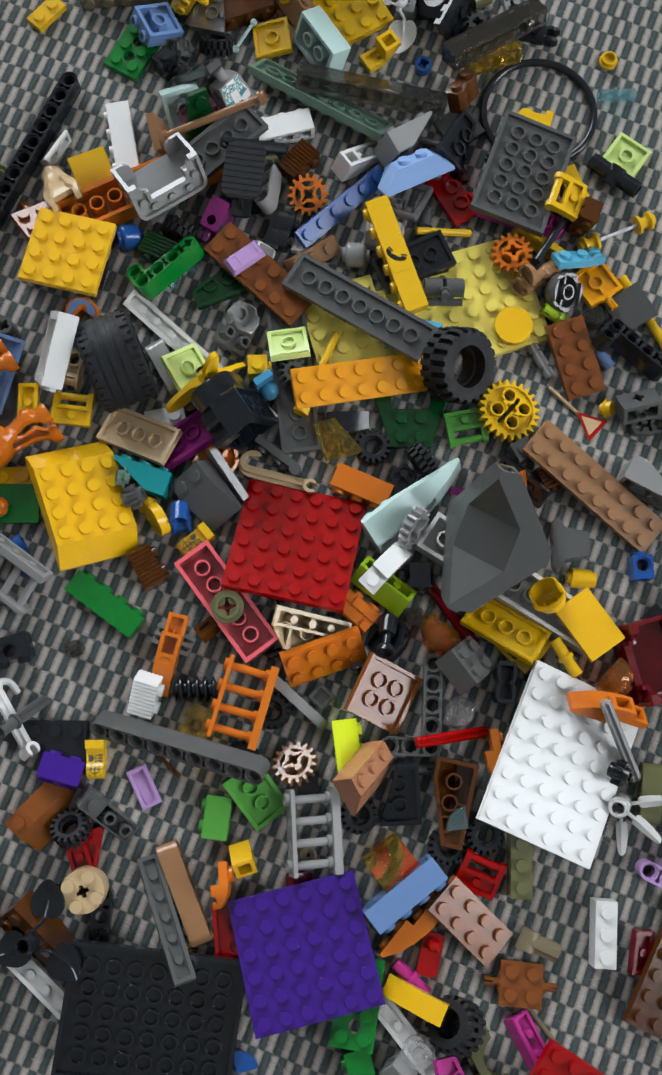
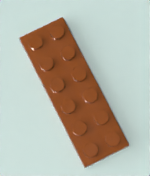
(260, 279)

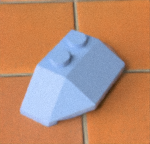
(412, 171)

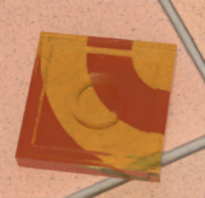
(390, 861)

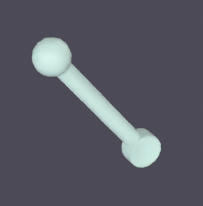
(253, 22)

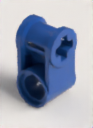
(180, 517)

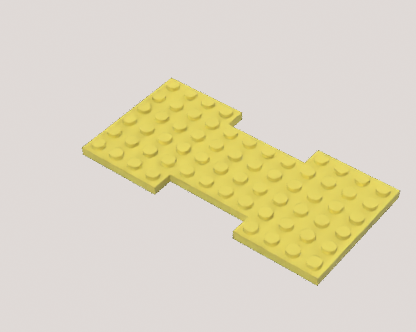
(484, 297)

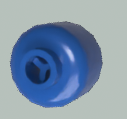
(128, 237)

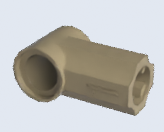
(532, 942)

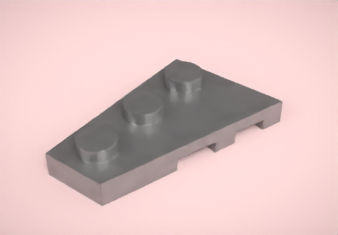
(209, 18)

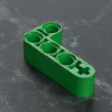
(167, 268)

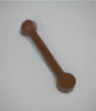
(175, 772)

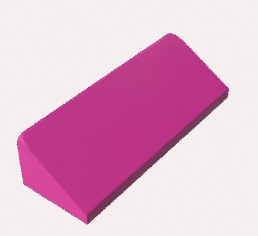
(525, 1036)

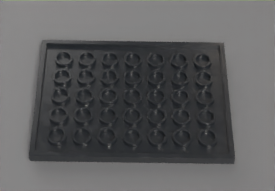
(134, 1021)

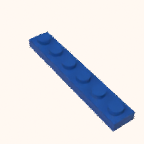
(339, 207)

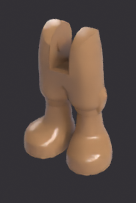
(533, 278)

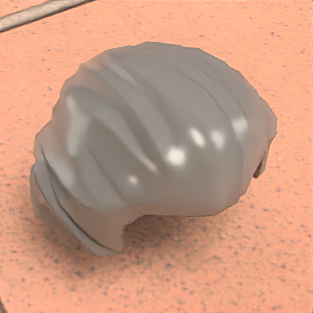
(243, 318)

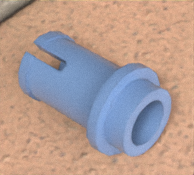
(604, 359)

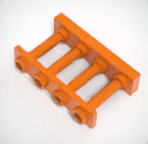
(256, 717)

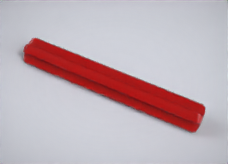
(451, 737)

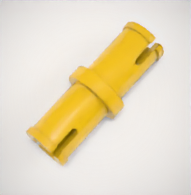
(565, 657)

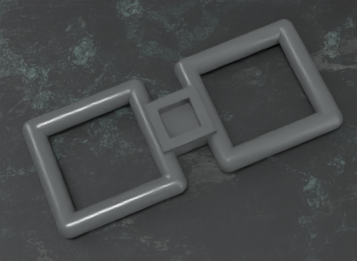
(428, 190)

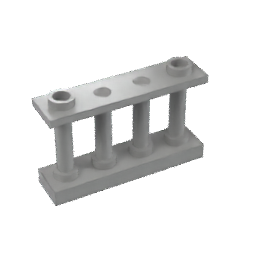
(22, 562)
(332, 841)

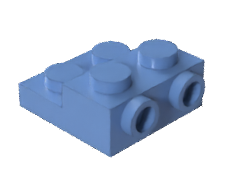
(155, 23)

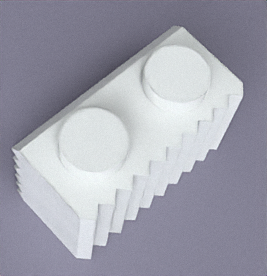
(145, 694)

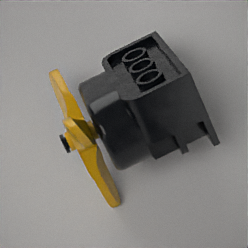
(226, 405)

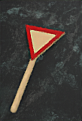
(590, 424)

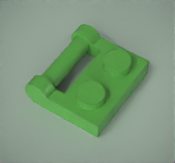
(464, 421)

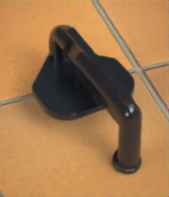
(399, 642)

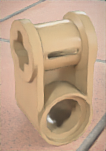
(74, 372)

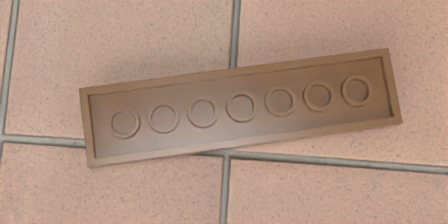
(593, 486)

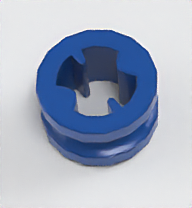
(422, 71)

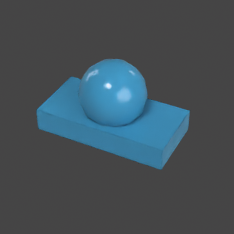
(265, 385)

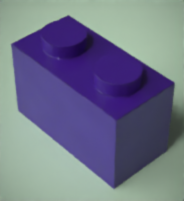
(60, 770)

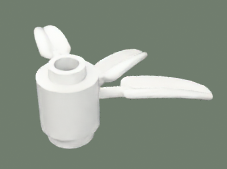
(621, 811)

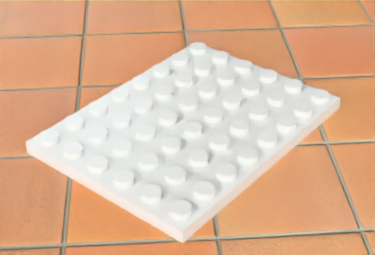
(553, 771)

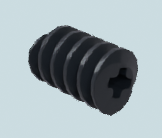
(196, 689)

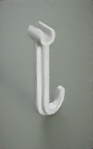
(27, 747)

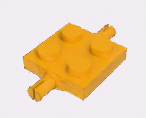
(599, 286)

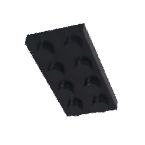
(429, 256)

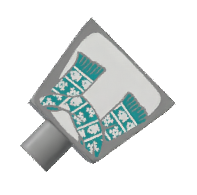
(228, 88)

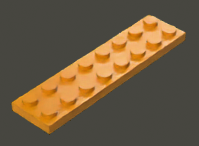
(355, 381)

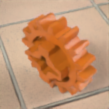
(301, 188)
(508, 257)

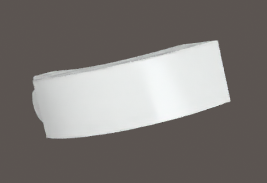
(384, 567)

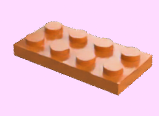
(323, 656)

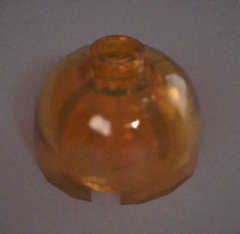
(438, 634)
(617, 678)

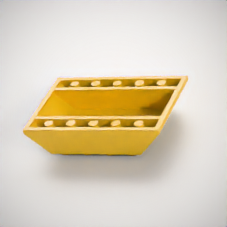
(82, 505)

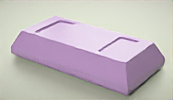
(244, 258)
(144, 787)

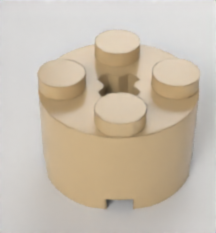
(79, 901)

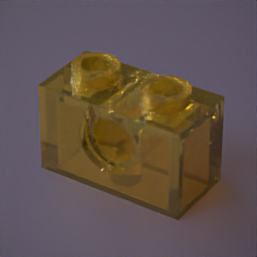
(196, 712)

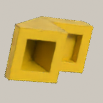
(385, 47)

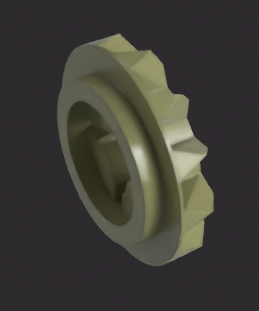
(219, 601)

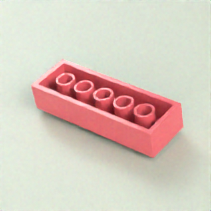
(204, 573)

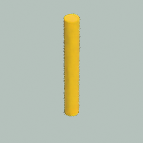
(445, 231)

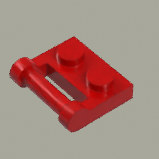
(477, 880)

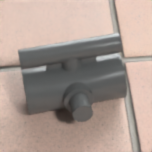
(443, 291)

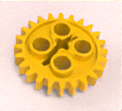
(521, 423)

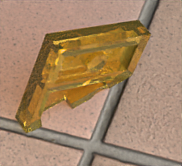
(335, 440)

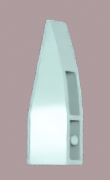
(383, 523)

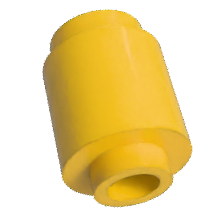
(581, 578)

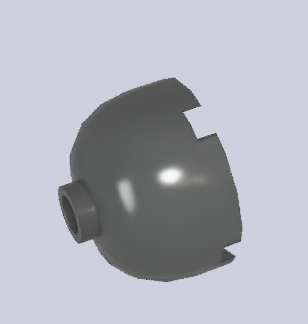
(563, 291)

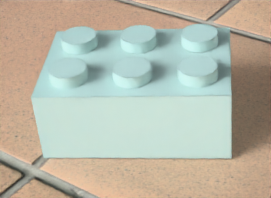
(320, 39)

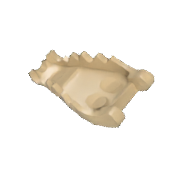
(58, 186)

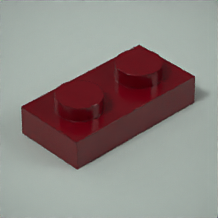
(640, 948)

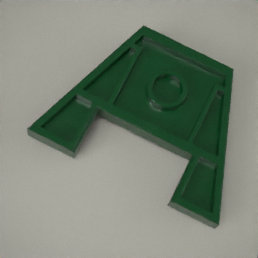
(409, 425)

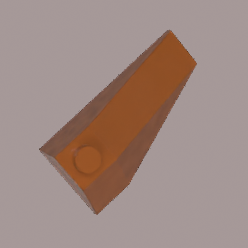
(34, 816)

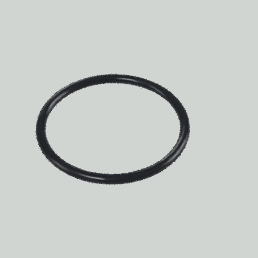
(549, 64)

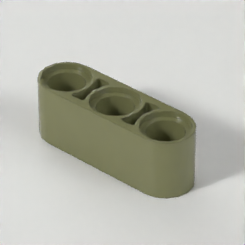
(649, 785)

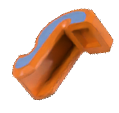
(82, 306)

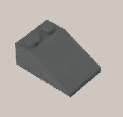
(206, 494)

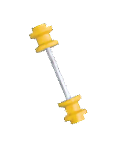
(638, 225)

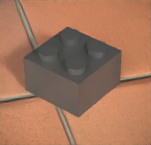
(465, 665)

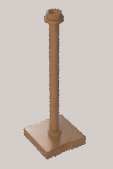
(160, 130)

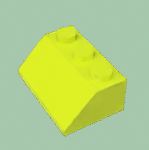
(345, 740)

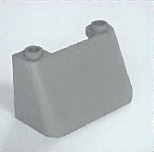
(163, 181)

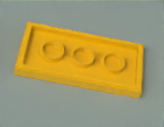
(508, 630)

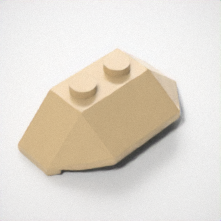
(299, 626)

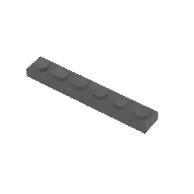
(166, 920)

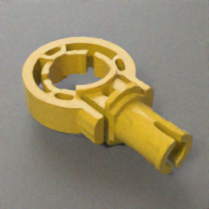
(155, 516)

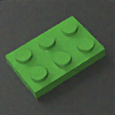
(257, 802)

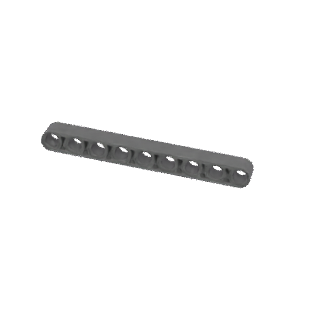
(180, 747)

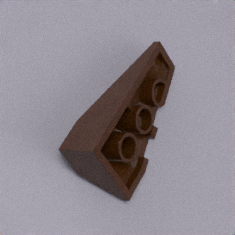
(453, 789)

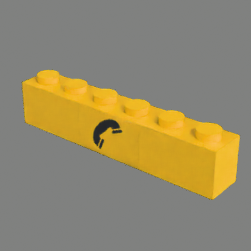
(395, 255)

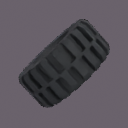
(476, 366)

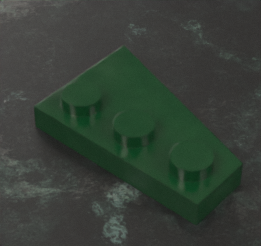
(197, 106)
(217, 290)

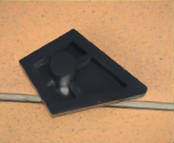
(402, 477)

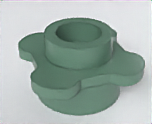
(122, 477)

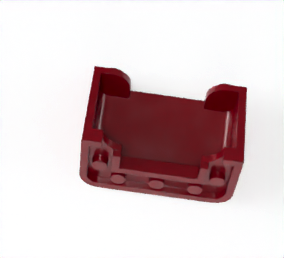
(644, 654)

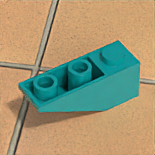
(152, 480)

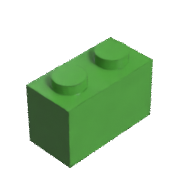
(216, 817)

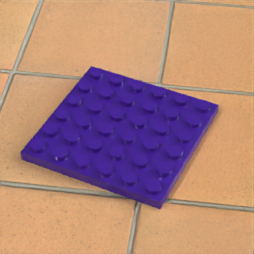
(305, 954)

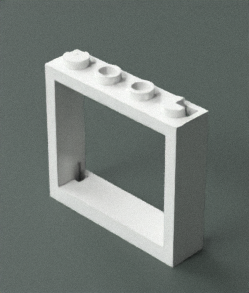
(56, 350)

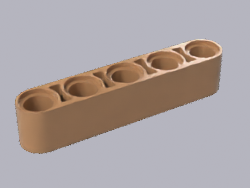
(184, 893)

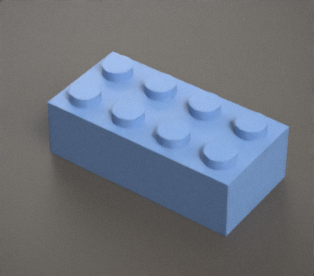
(408, 892)

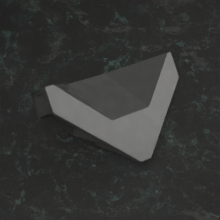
(490, 539)

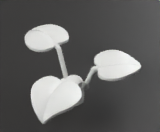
(406, 30)

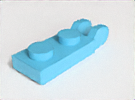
(578, 259)

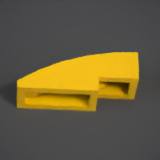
(415, 1000)

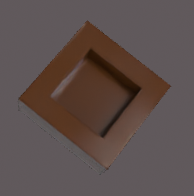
(207, 629)

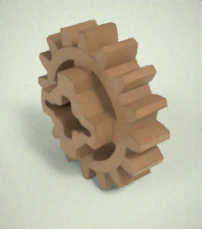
(285, 768)

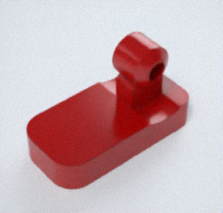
(430, 954)

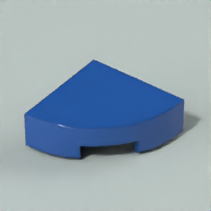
(244, 1061)

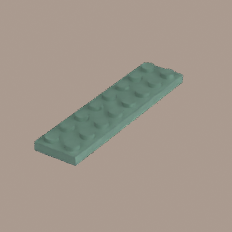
(342, 110)

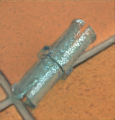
(616, 94)

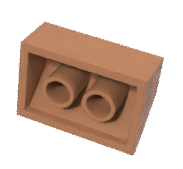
(363, 774)

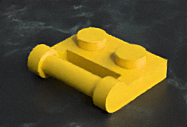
(571, 199)
(72, 414)

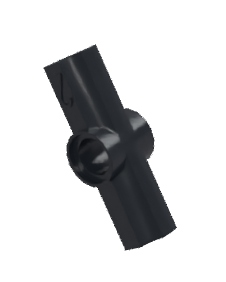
(614, 175)

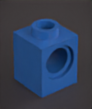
(634, 573)

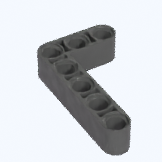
(426, 715)

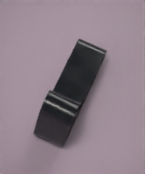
(630, 347)

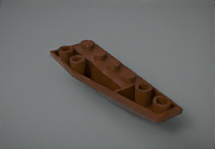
(21, 918)

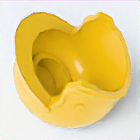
(547, 595)

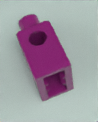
(215, 218)

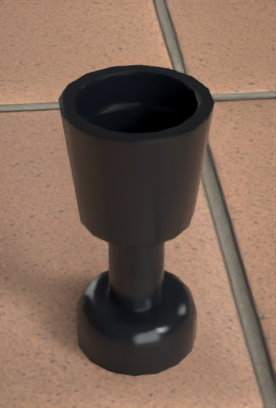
(387, 630)

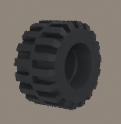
(470, 1028)

